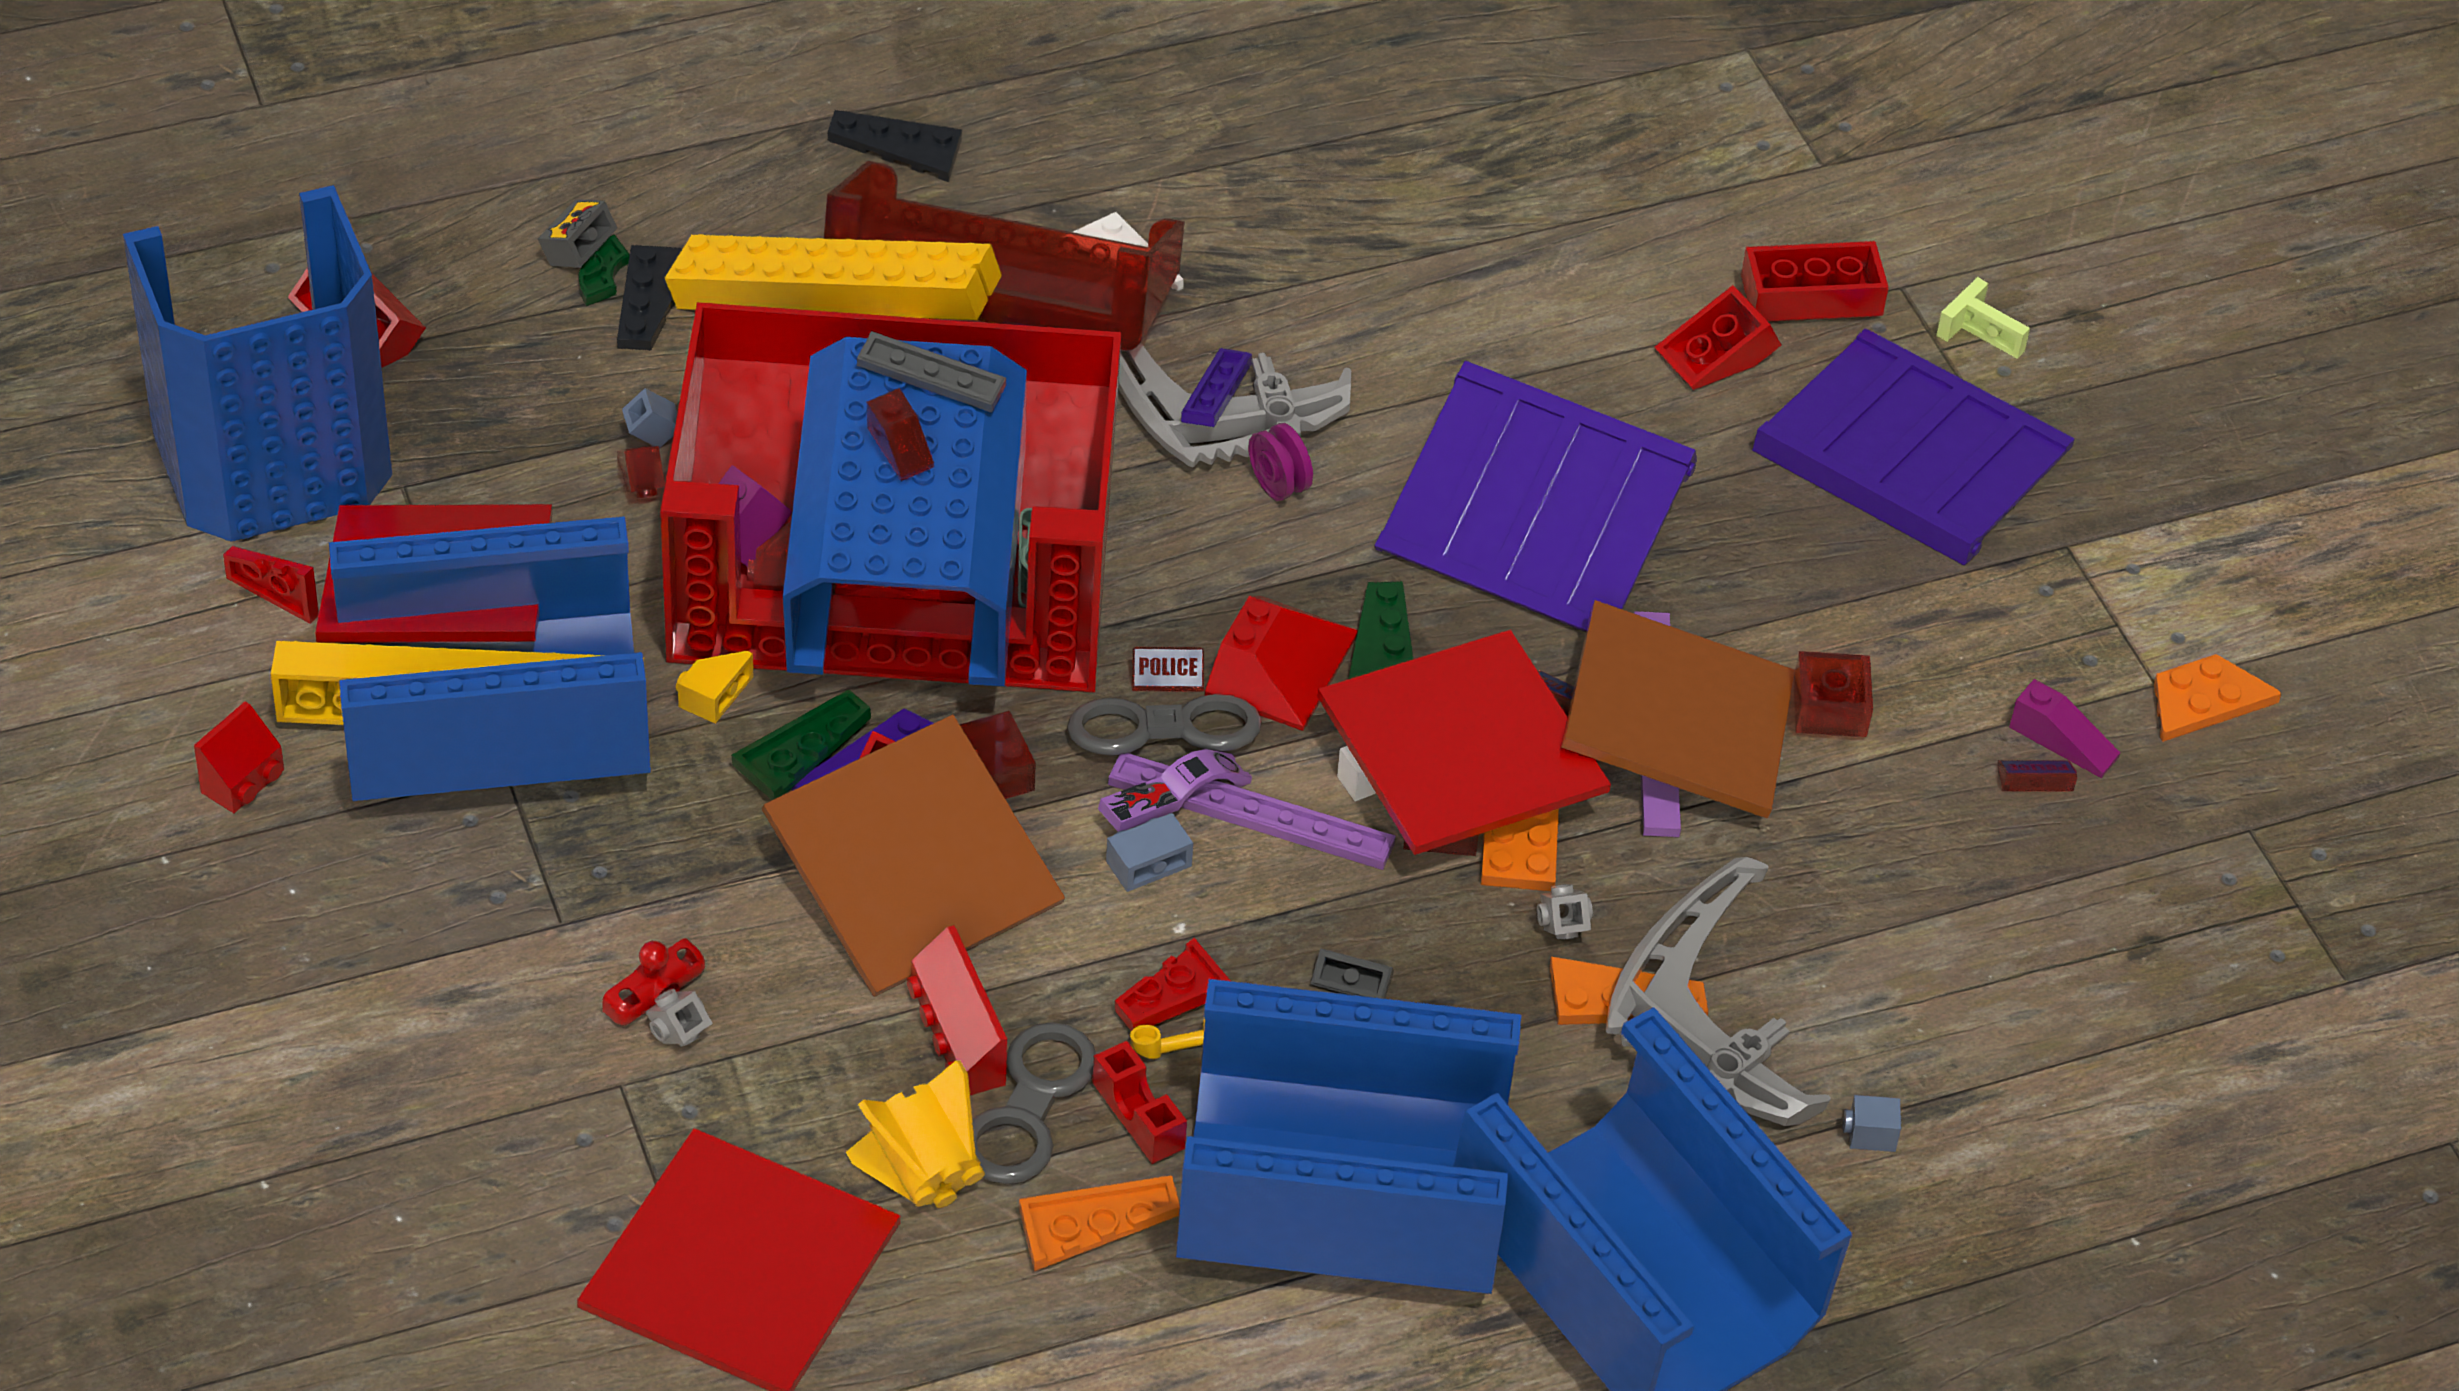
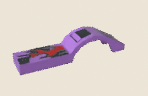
(1171, 789)

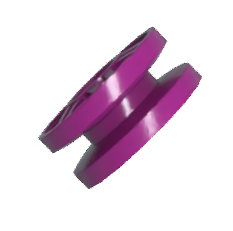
(1280, 461)

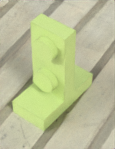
(1983, 321)

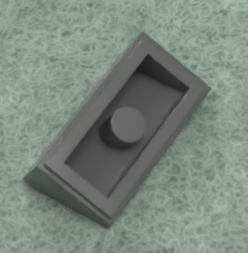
(1351, 975)

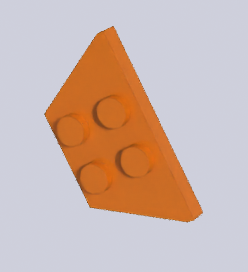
(2207, 694)

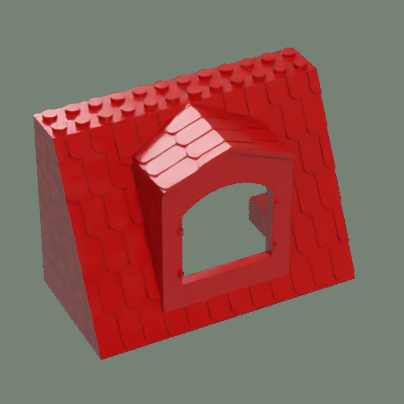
(747, 411)

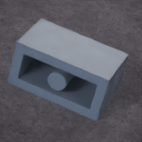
(1149, 852)

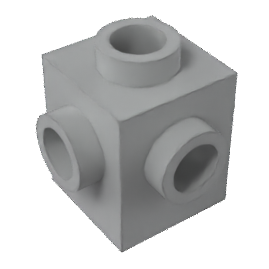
(1576, 915)
(678, 1017)

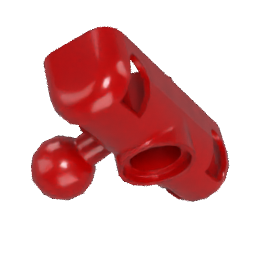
(656, 974)

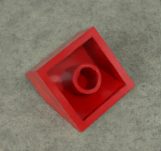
(238, 759)

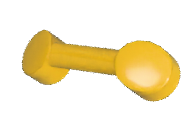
(1148, 1043)

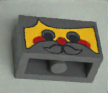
(577, 233)

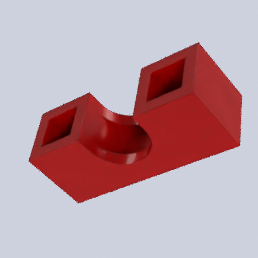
(1152, 1122)

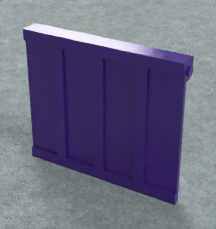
(1912, 445)
(1535, 497)

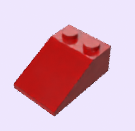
(1719, 341)

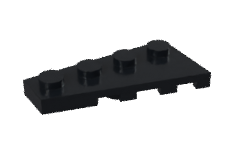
(911, 142)
(645, 296)

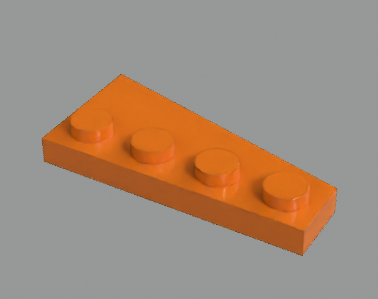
(1585, 990)
(1087, 1218)

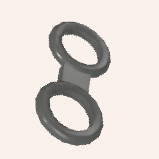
(1164, 722)
(1033, 1099)

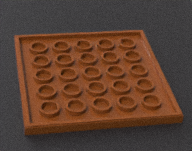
(1679, 709)
(912, 848)

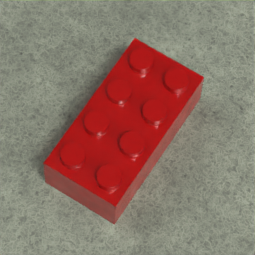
(1815, 280)

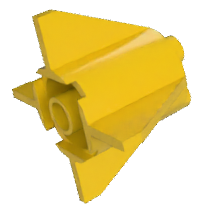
(922, 1141)

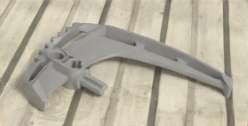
(1273, 404)
(1731, 1060)

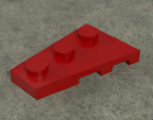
(275, 580)
(1172, 990)

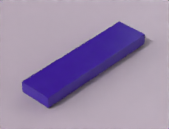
(1216, 387)

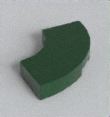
(598, 272)

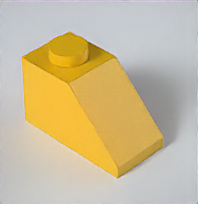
(714, 684)

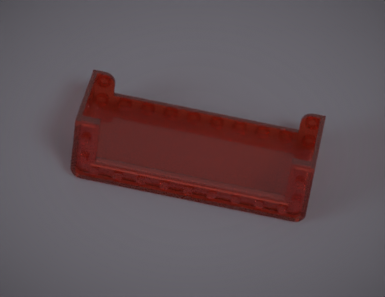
(1046, 272)

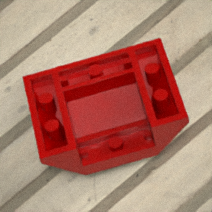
(1279, 659)

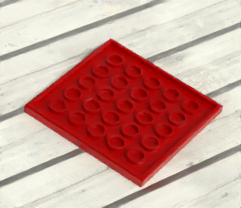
(384, 521)
(1461, 741)
(739, 1262)

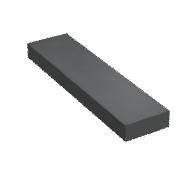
(931, 371)

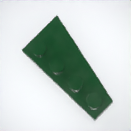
(1383, 630)
(796, 748)

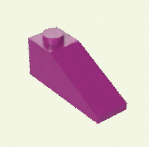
(2062, 728)

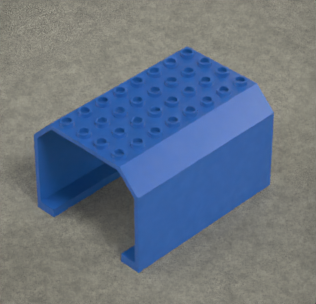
(272, 414)
(928, 532)
(497, 720)
(1339, 1136)
(1666, 1231)

